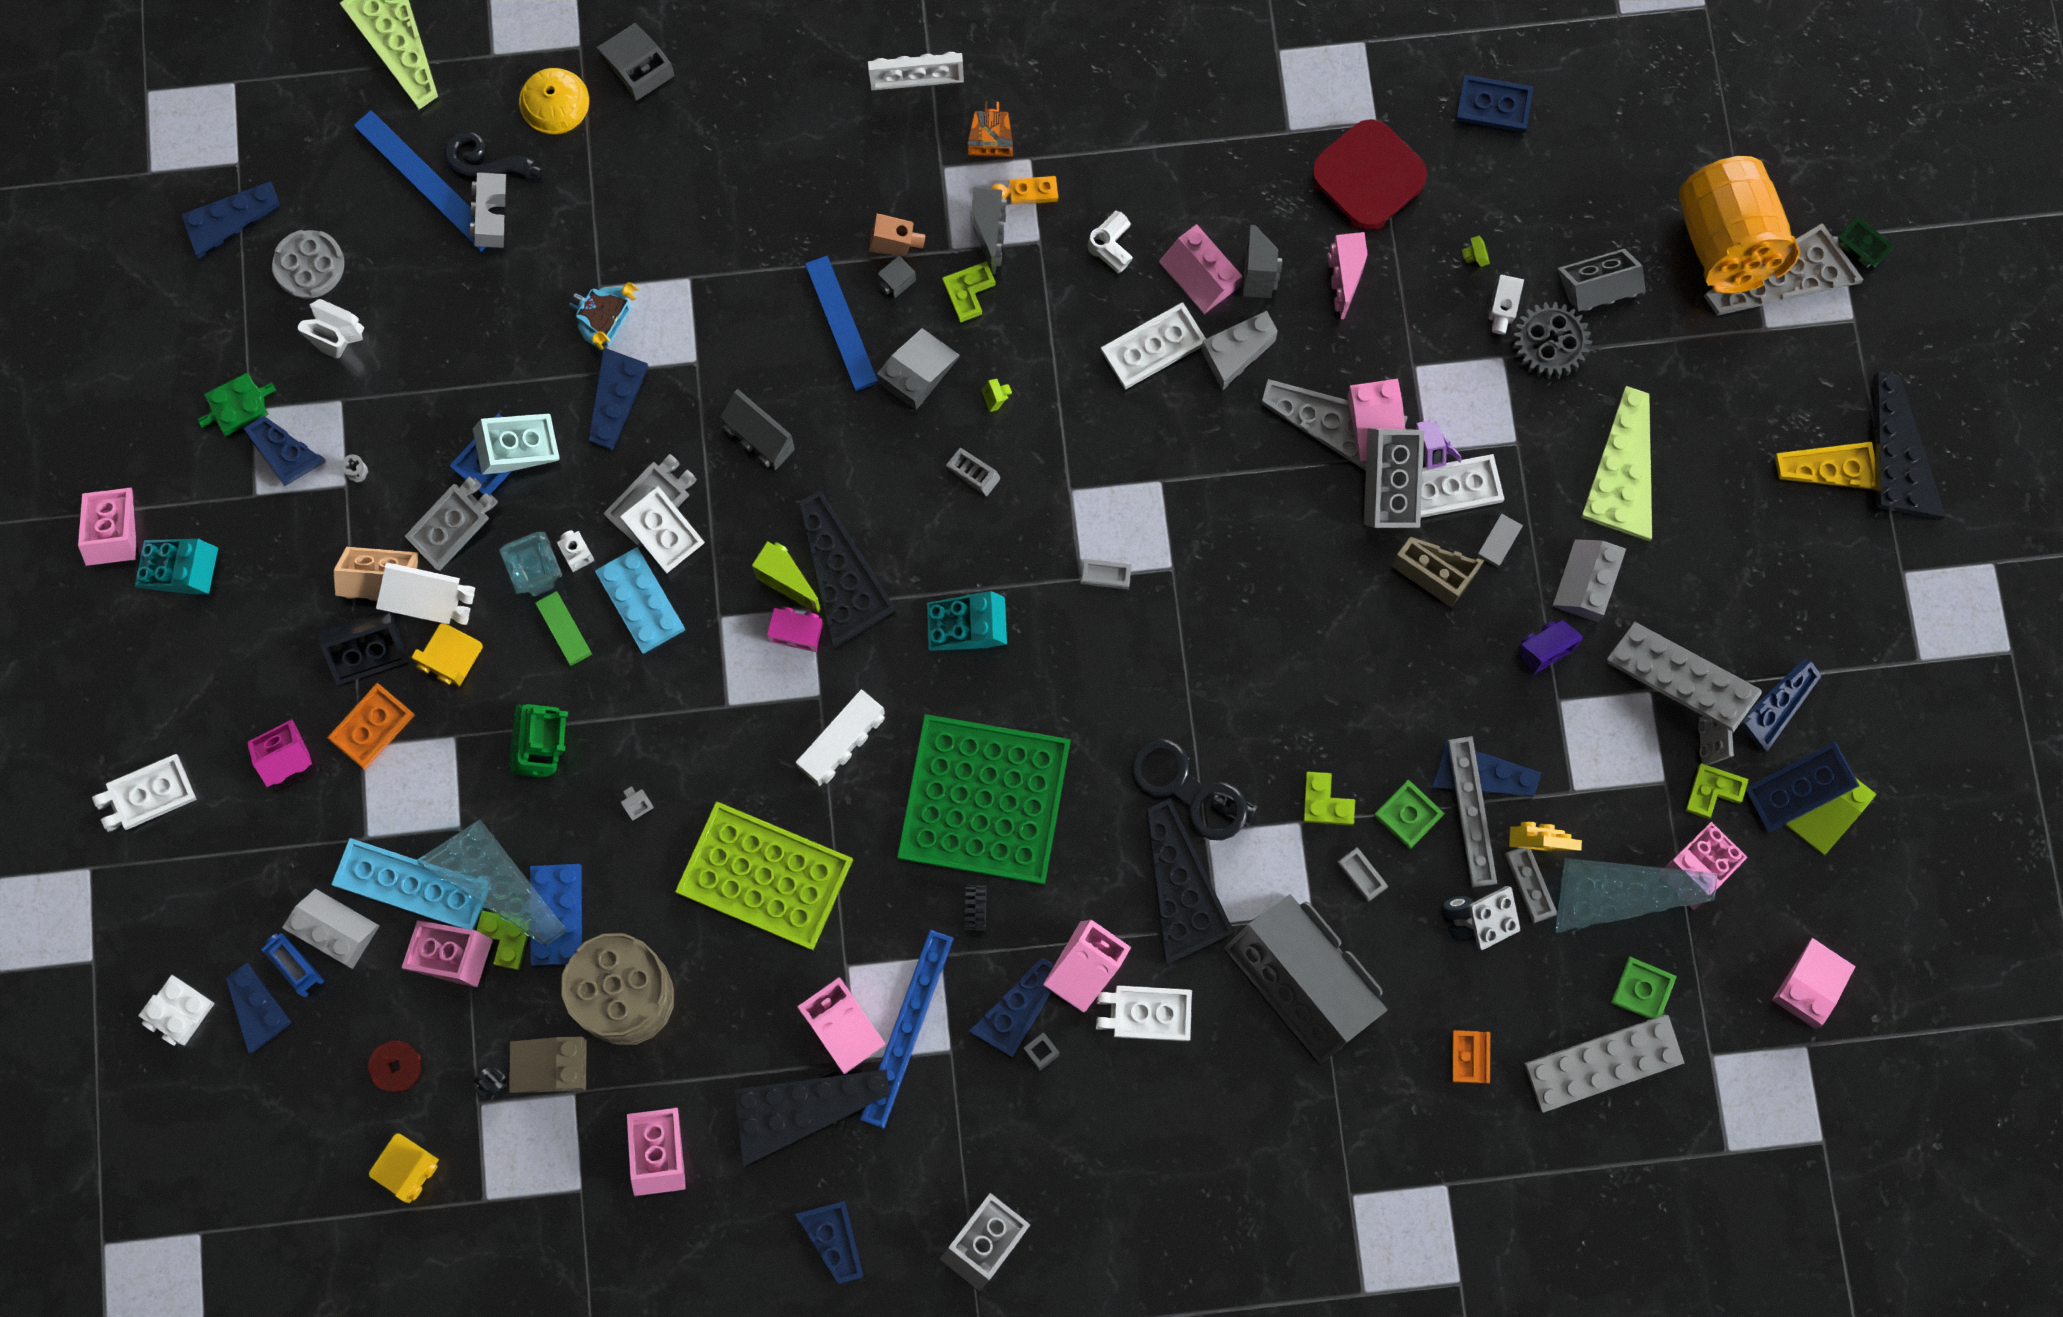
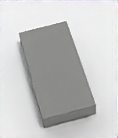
(1500, 540)
(1106, 574)
(1362, 874)

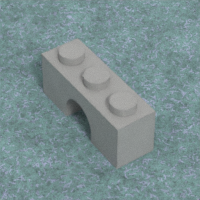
(489, 193)

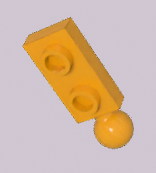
(1030, 190)

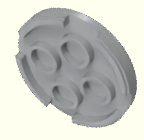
(308, 264)

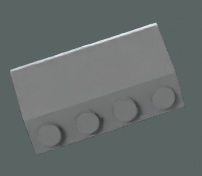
(1393, 478)

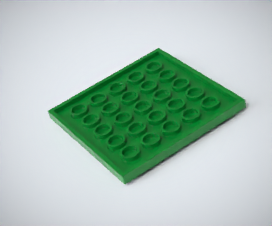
(984, 799)

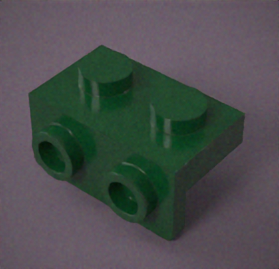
(1865, 242)

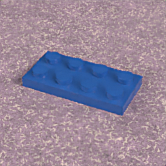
(562, 892)

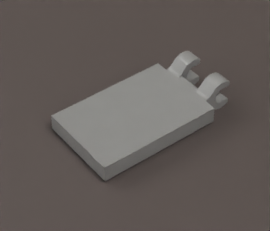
(644, 484)
(450, 523)

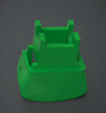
(536, 732)

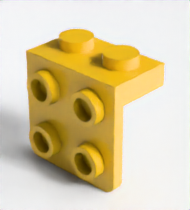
(448, 655)
(403, 1168)

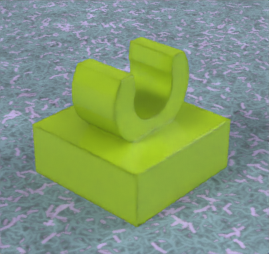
(1477, 252)
(995, 394)

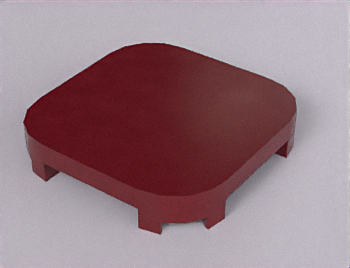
(1369, 174)

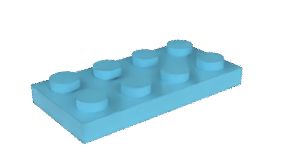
(640, 600)

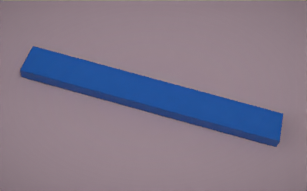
(417, 173)
(909, 1023)

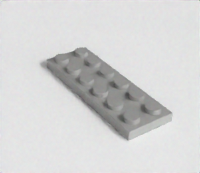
(1684, 676)
(1604, 1063)

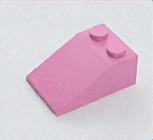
(1374, 407)
(107, 527)
(447, 953)
(1814, 984)
(655, 1152)

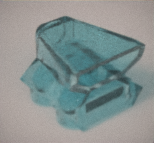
(531, 564)

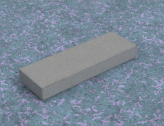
(1531, 884)

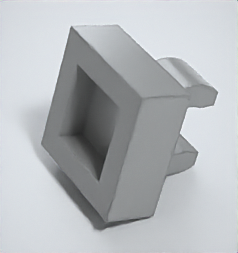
(636, 803)

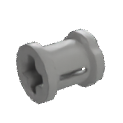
(347, 467)

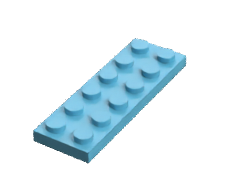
(403, 884)

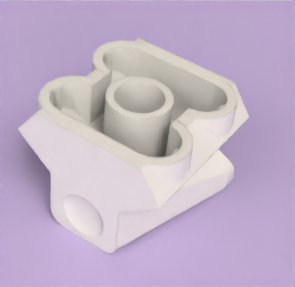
(331, 328)

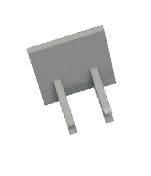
(1715, 741)

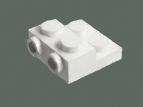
(176, 1011)

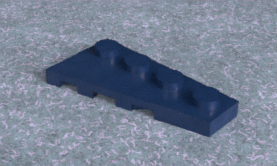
(220, 219)
(616, 391)
(1778, 706)
(1494, 774)
(1016, 1012)

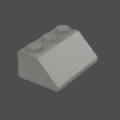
(1589, 578)
(331, 927)

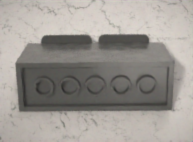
(1307, 977)

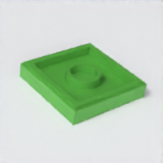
(1409, 814)
(1643, 989)

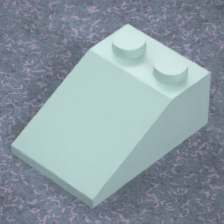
(515, 442)

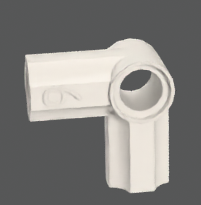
(1109, 232)

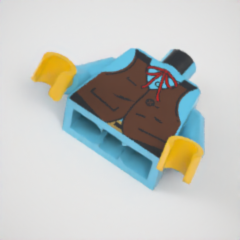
(603, 312)

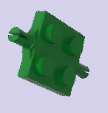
(236, 404)

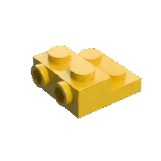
(1542, 838)

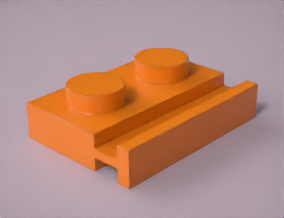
(1470, 1057)

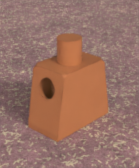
(894, 236)

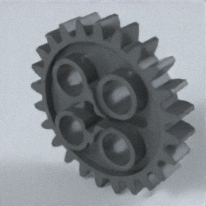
(1542, 321)

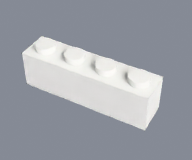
(840, 738)

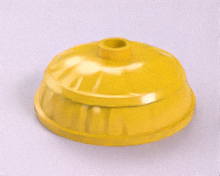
(556, 111)

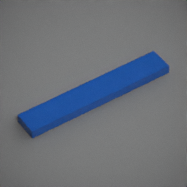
(841, 323)

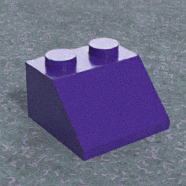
(1549, 646)

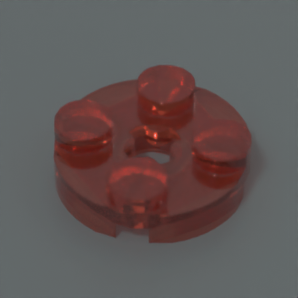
(402, 1079)

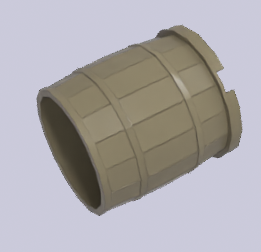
(618, 989)

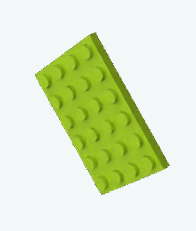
(764, 876)

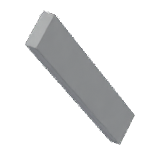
(1472, 812)

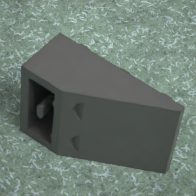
(637, 61)
(988, 221)

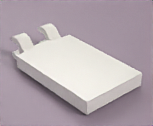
(424, 594)
(145, 794)
(1147, 1013)

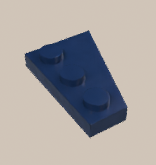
(282, 452)
(256, 1008)
(834, 1239)

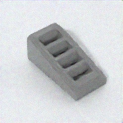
(986, 479)

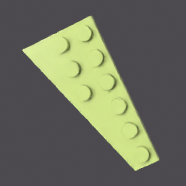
(396, 40)
(1623, 479)

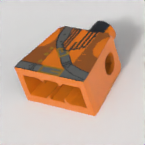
(990, 132)

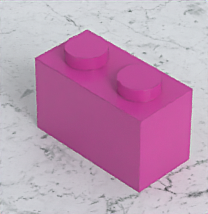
(795, 629)

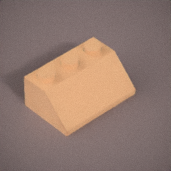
(362, 570)

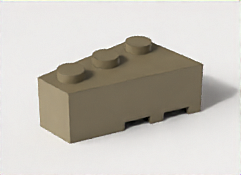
(1436, 570)

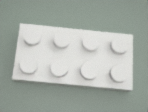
(916, 71)
(1153, 345)
(1460, 486)

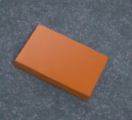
(371, 726)

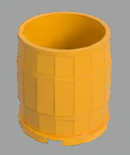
(1737, 224)

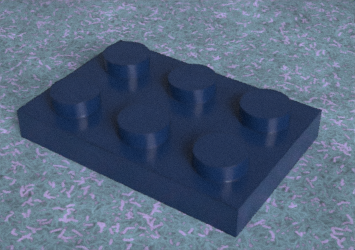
(1494, 103)

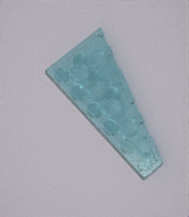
(487, 875)
(1615, 891)

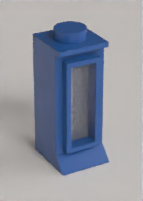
(291, 963)

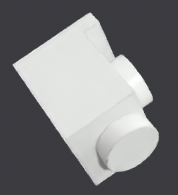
(580, 556)

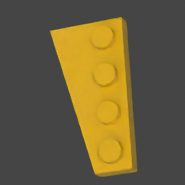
(1836, 465)

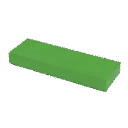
(563, 628)

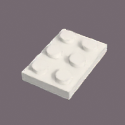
(662, 529)

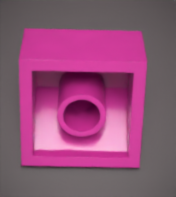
(279, 753)

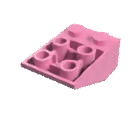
(1348, 261)
(1709, 853)
(1086, 964)
(841, 1025)

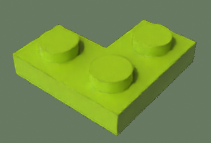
(964, 285)
(1709, 785)
(1322, 808)
(510, 937)

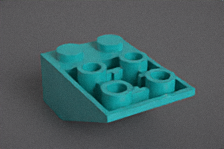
(177, 566)
(967, 622)

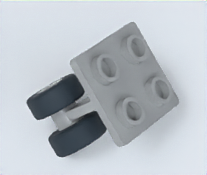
(1488, 918)

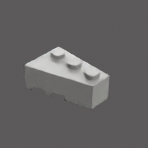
(1238, 346)

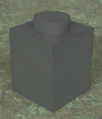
(896, 277)
(1041, 1051)

